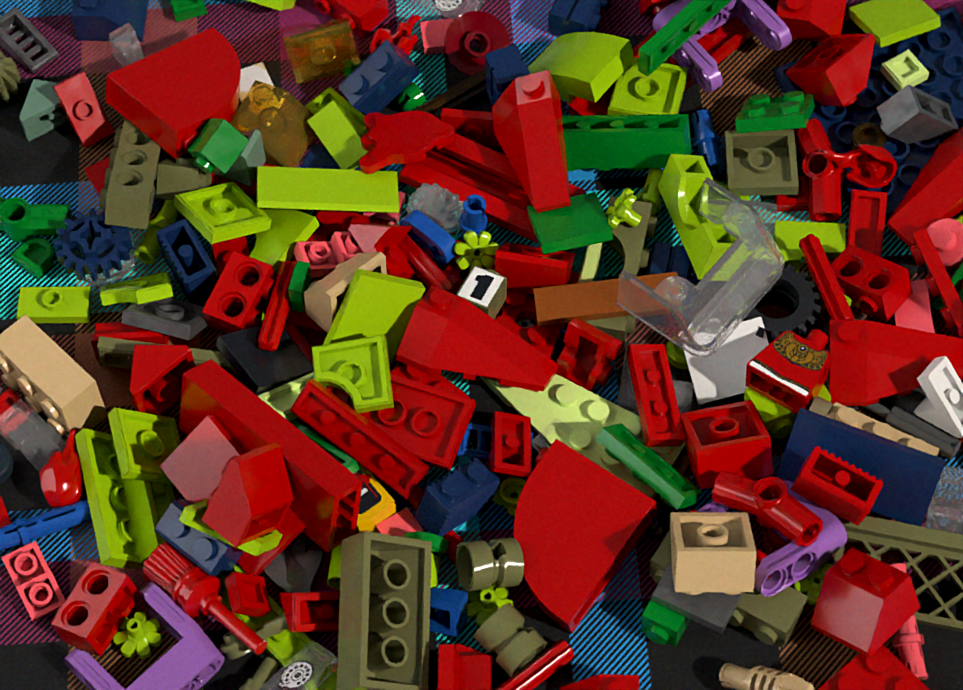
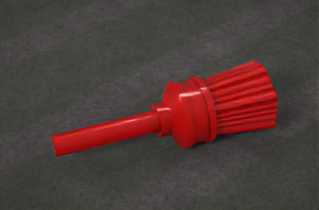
(195, 591)

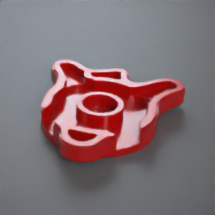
(402, 138)

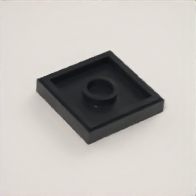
(260, 368)

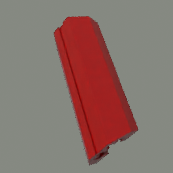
(478, 170)

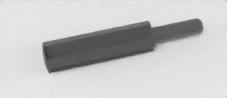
(918, 428)

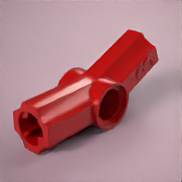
(823, 184)
(770, 504)

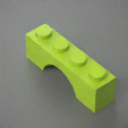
(681, 192)

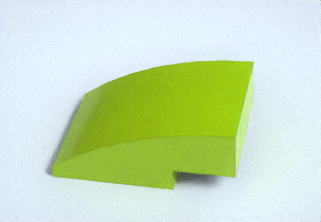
(584, 63)

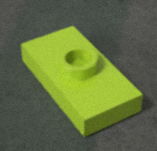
(55, 304)

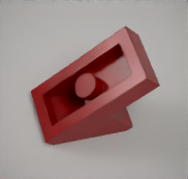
(384, 239)
(510, 444)

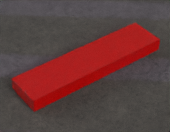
(359, 438)

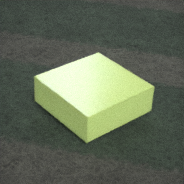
(904, 70)

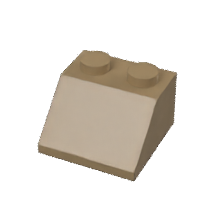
(326, 295)
(712, 552)

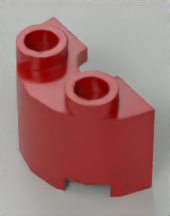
(587, 355)

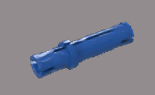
(44, 524)

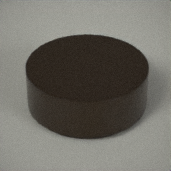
(867, 134)

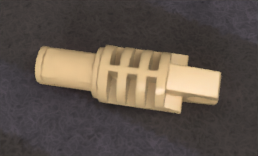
(760, 679)

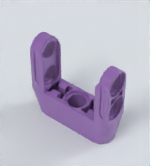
(753, 13)
(784, 562)
(183, 667)

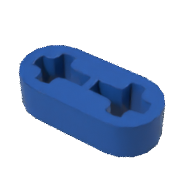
(430, 237)

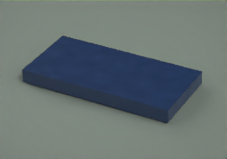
(906, 472)

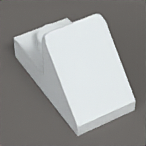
(943, 397)

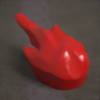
(401, 38)
(870, 165)
(62, 475)

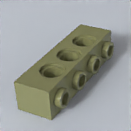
(130, 178)

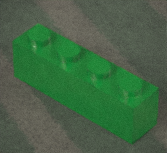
(624, 140)

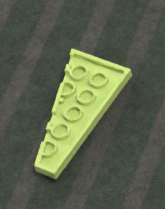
(586, 415)

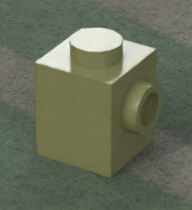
(179, 177)

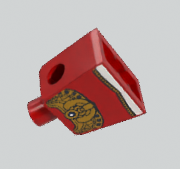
(791, 369)

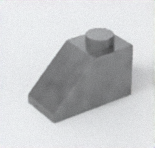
(916, 116)

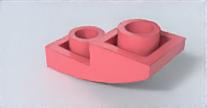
(326, 255)
(916, 310)
(34, 580)

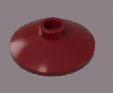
(476, 27)

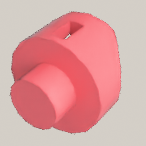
(948, 241)

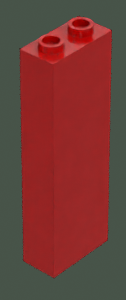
(321, 486)

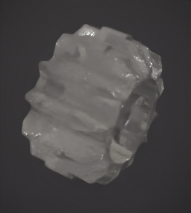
(437, 205)

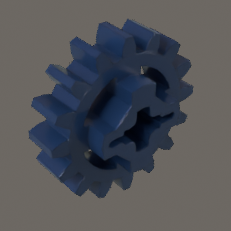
(92, 246)

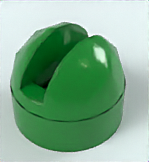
(412, 97)

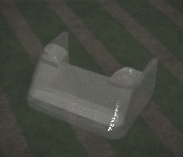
(708, 313)

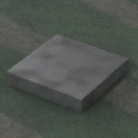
(167, 316)
(707, 608)

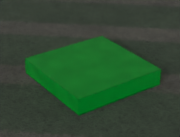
(571, 226)

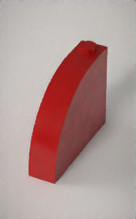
(178, 90)
(575, 531)

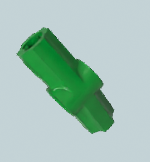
(33, 218)

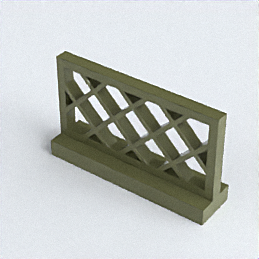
(918, 541)

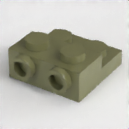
(761, 163)

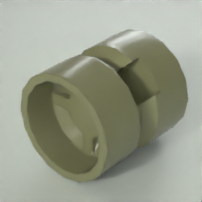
(494, 564)
(510, 639)

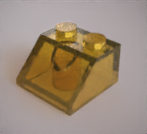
(321, 50)
(279, 120)

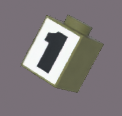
(485, 290)

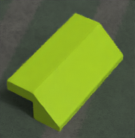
(326, 189)
(120, 508)

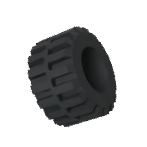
(795, 295)

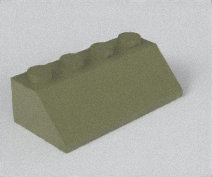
(384, 613)

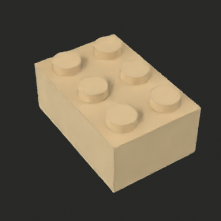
(49, 378)

